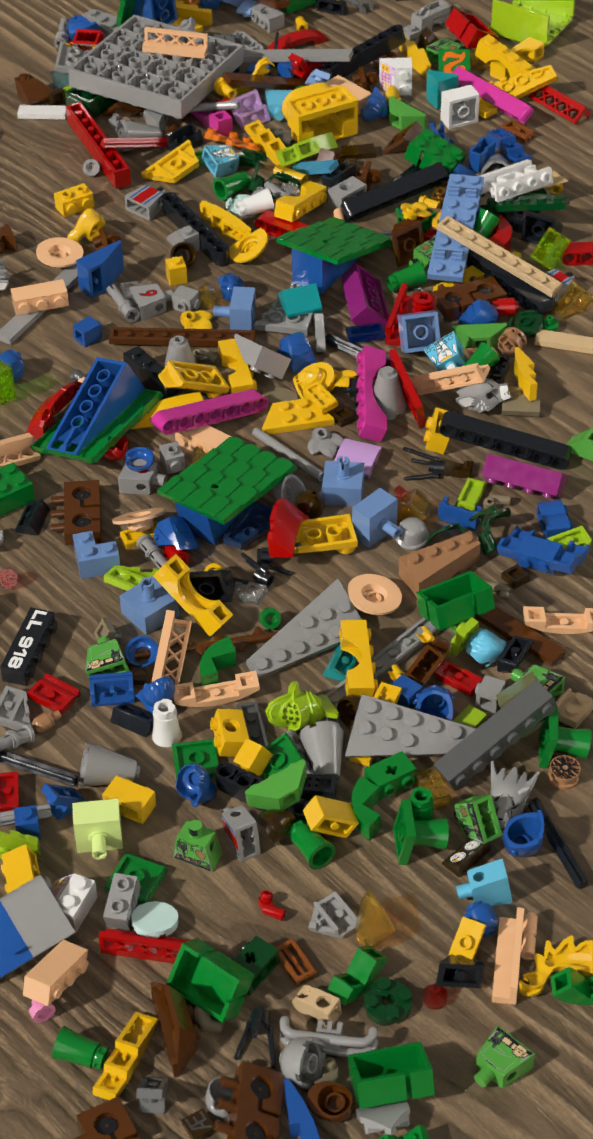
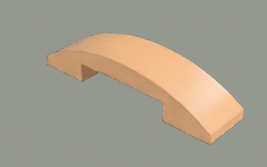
(558, 622)
(218, 693)

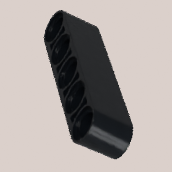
(235, 781)

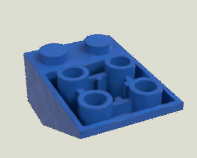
(100, 269)

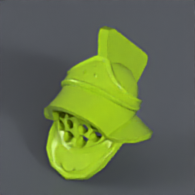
(302, 709)

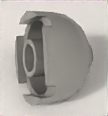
(302, 1061)

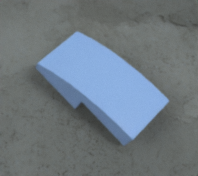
(246, 8)
(317, 76)

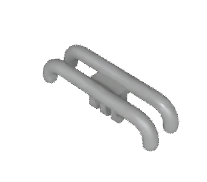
(331, 1038)

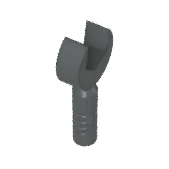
(361, 5)

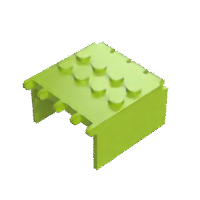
(531, 18)

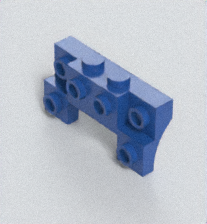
(541, 553)

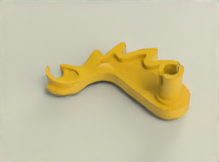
(233, 91)
(555, 960)

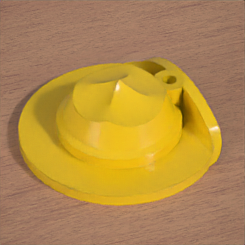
(249, 246)
(315, 372)

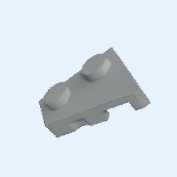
(14, 708)

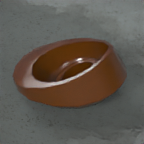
(330, 1101)

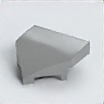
(333, 917)
(384, 1117)

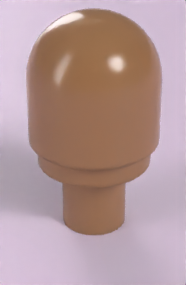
(45, 721)

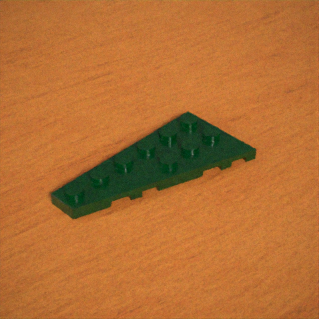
(527, 202)

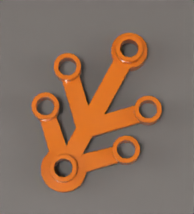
(232, 140)

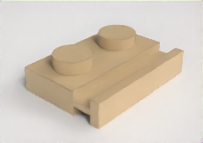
(574, 708)

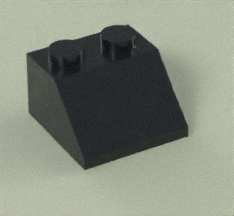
(536, 225)
(214, 584)

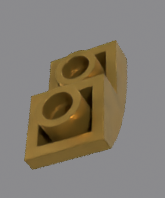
(439, 192)

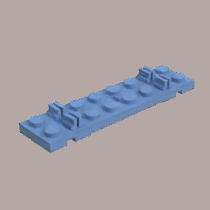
(461, 204)

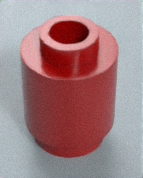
(506, 306)
(170, 551)

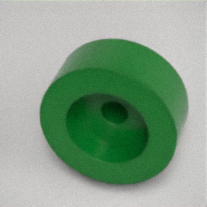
(551, 324)
(273, 620)

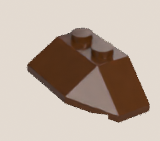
(176, 1025)

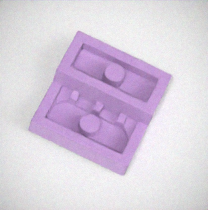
(250, 109)
(360, 452)

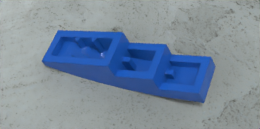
(508, 146)
(298, 1115)

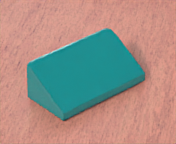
(339, 664)

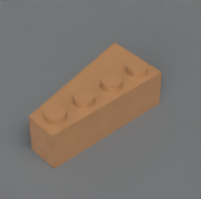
(439, 561)

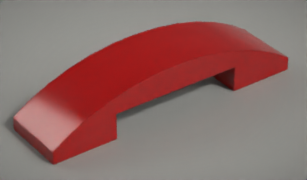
(300, 37)

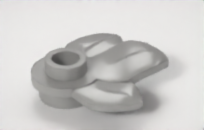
(325, 444)

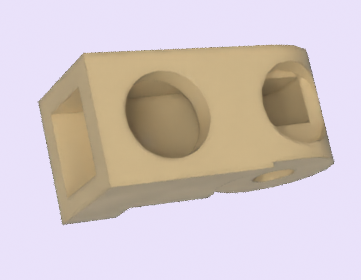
(317, 1004)

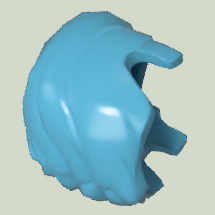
(485, 646)

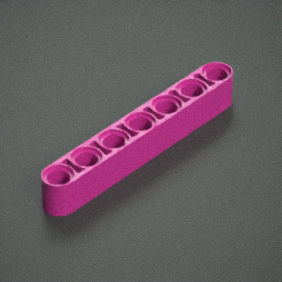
(503, 101)
(209, 411)

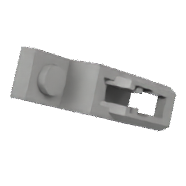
(427, 16)

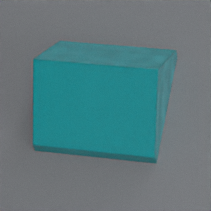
(437, 83)
(300, 300)

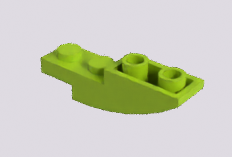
(306, 149)

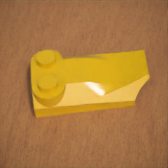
(195, 377)
(327, 534)

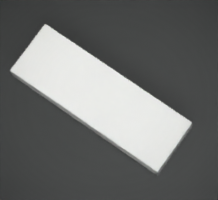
(41, 112)

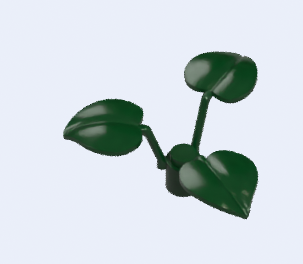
(253, 159)
(486, 538)

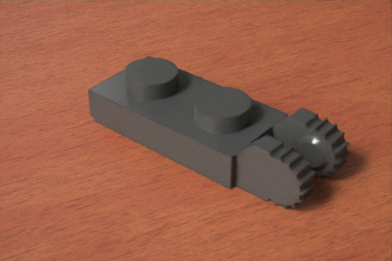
(230, 37)

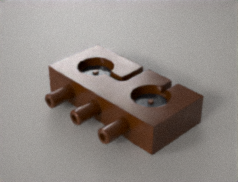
(456, 299)
(80, 510)
(254, 1103)
(106, 1122)

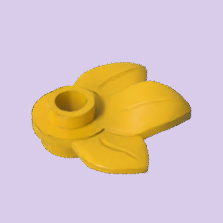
(417, 209)
(198, 320)
(342, 378)

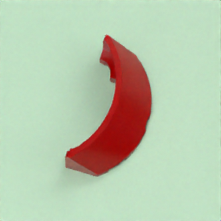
(50, 407)
(284, 527)

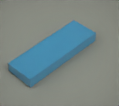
(316, 167)

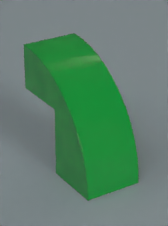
(216, 657)
(364, 798)
(359, 976)
(572, 987)

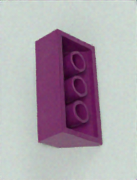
(364, 297)
(524, 475)

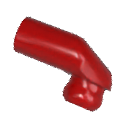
(268, 908)

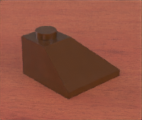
(31, 89)
(124, 110)
(401, 140)
(405, 238)

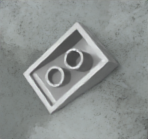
(262, 358)

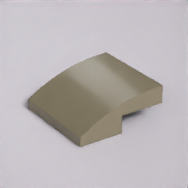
(520, 405)

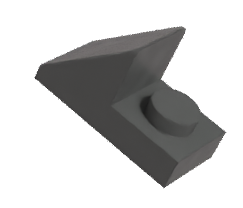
(152, 1094)

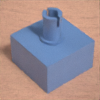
(241, 309)
(418, 330)
(343, 482)
(376, 518)
(147, 605)

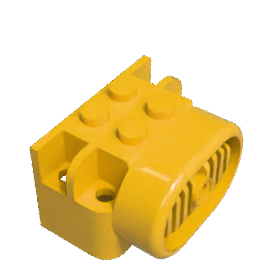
(321, 110)

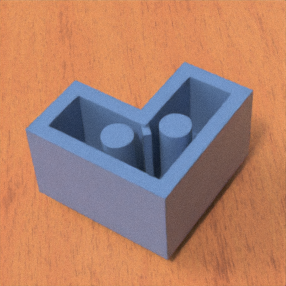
(94, 558)

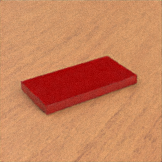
(408, 389)

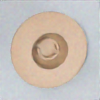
(59, 252)
(139, 520)
(374, 594)

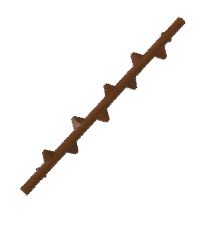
(200, 647)

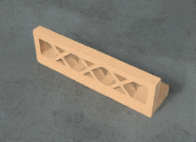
(177, 48)
(450, 378)
(15, 448)
(164, 648)
(508, 959)

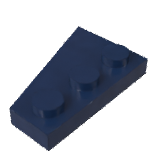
(249, 526)

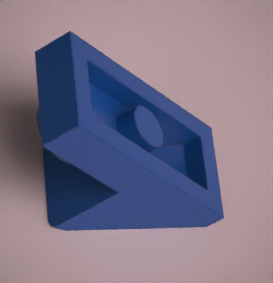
(61, 799)

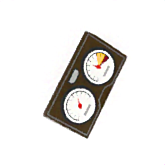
(466, 856)

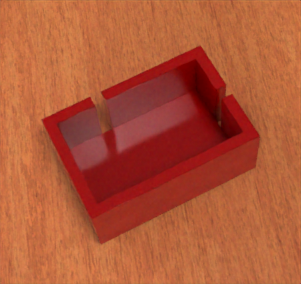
(468, 28)

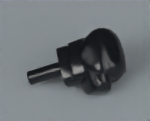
(352, 390)

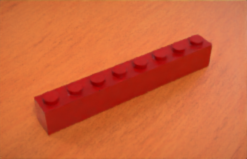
(91, 136)

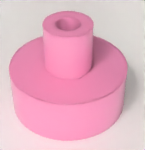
(41, 1012)

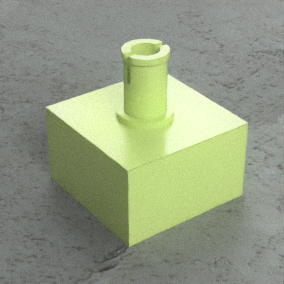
(97, 827)

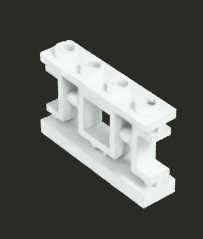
(515, 180)

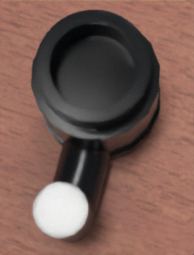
(516, 222)

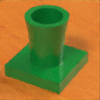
(561, 739)
(417, 832)

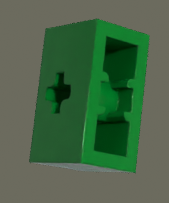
(391, 774)

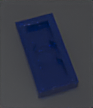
(365, 333)

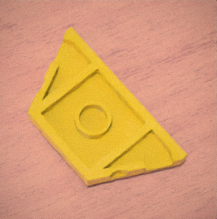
(173, 165)
(295, 416)

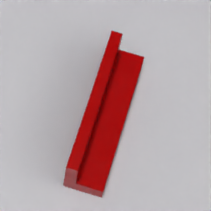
(560, 99)
(402, 305)
(136, 946)

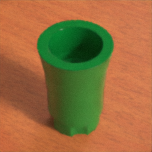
(230, 185)
(485, 223)
(412, 276)
(483, 356)
(422, 804)
(311, 844)
(79, 1049)

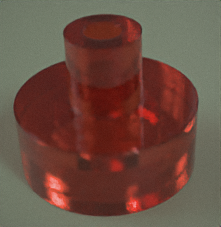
(400, 491)
(6, 582)
(434, 997)

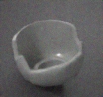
(215, 1092)

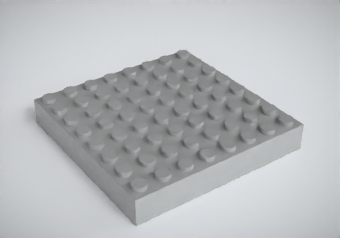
(153, 80)

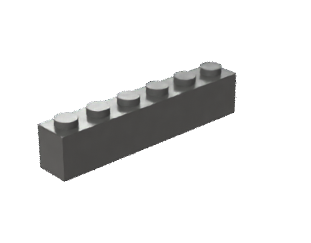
(496, 735)

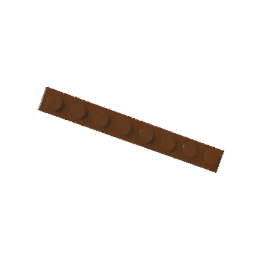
(162, 336)

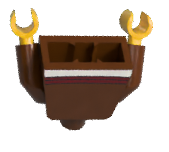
(428, 661)

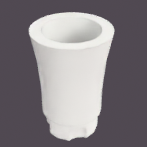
(255, 204)
(165, 724)

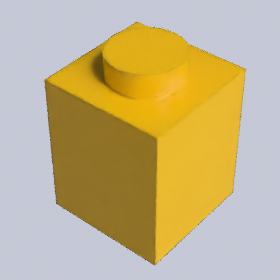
(176, 271)
(252, 757)

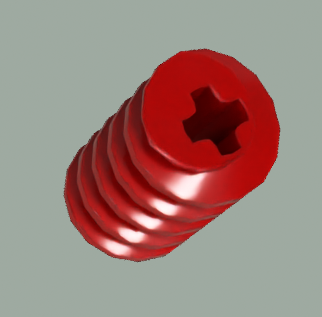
(422, 302)

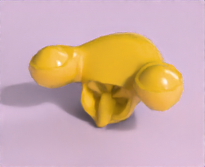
(87, 225)

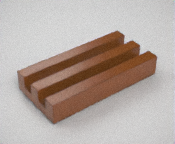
(522, 132)
(287, 967)

